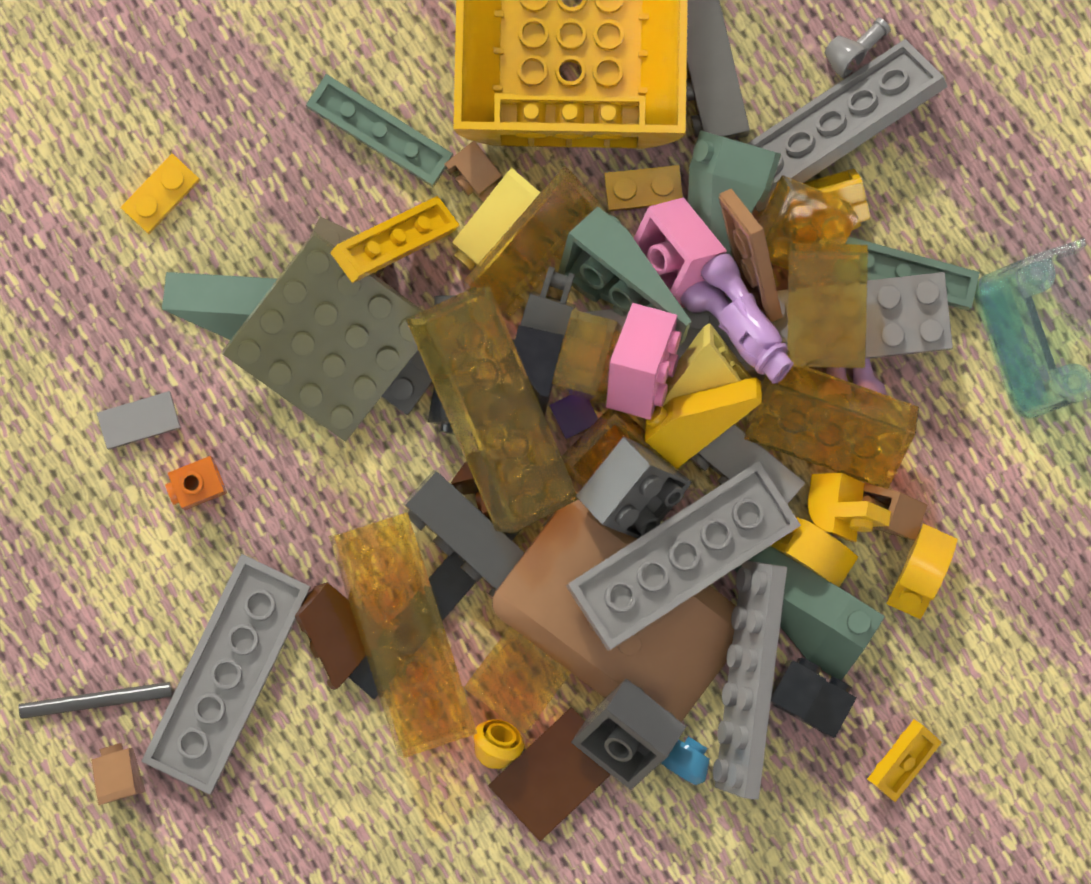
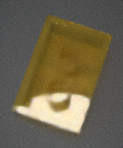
(827, 305)

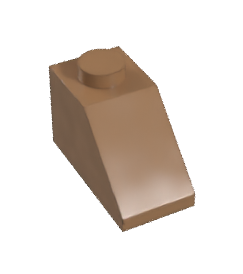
(905, 511)
(116, 774)

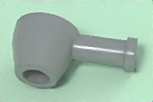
(843, 50)

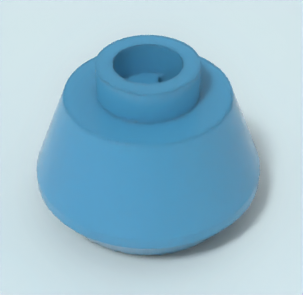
(688, 761)

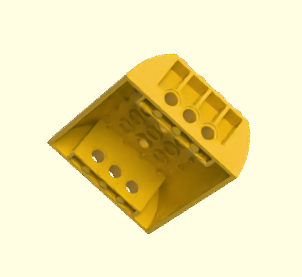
(628, 82)

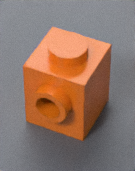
(195, 483)

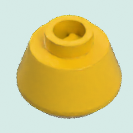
(497, 743)

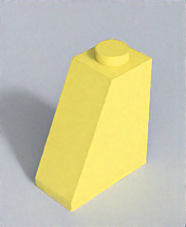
(493, 218)
(704, 366)

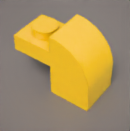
(838, 506)
(817, 552)
(923, 571)

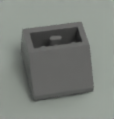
(633, 489)

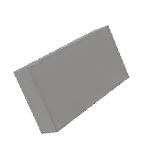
(138, 420)

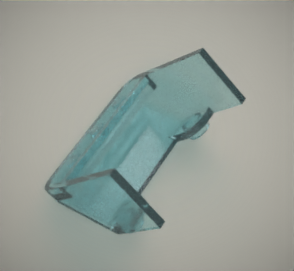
(1019, 340)

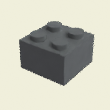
(628, 734)

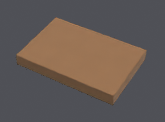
(750, 253)

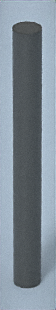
(95, 700)

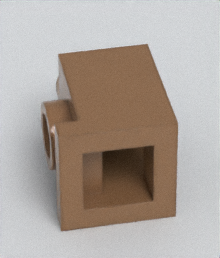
(475, 171)

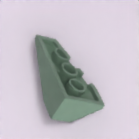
(723, 165)
(615, 268)
(214, 301)
(822, 618)

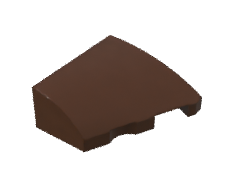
(331, 632)

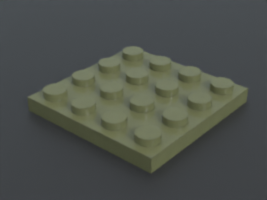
(326, 339)

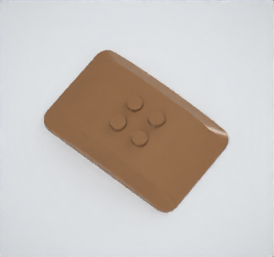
(667, 659)

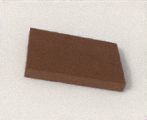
(549, 777)

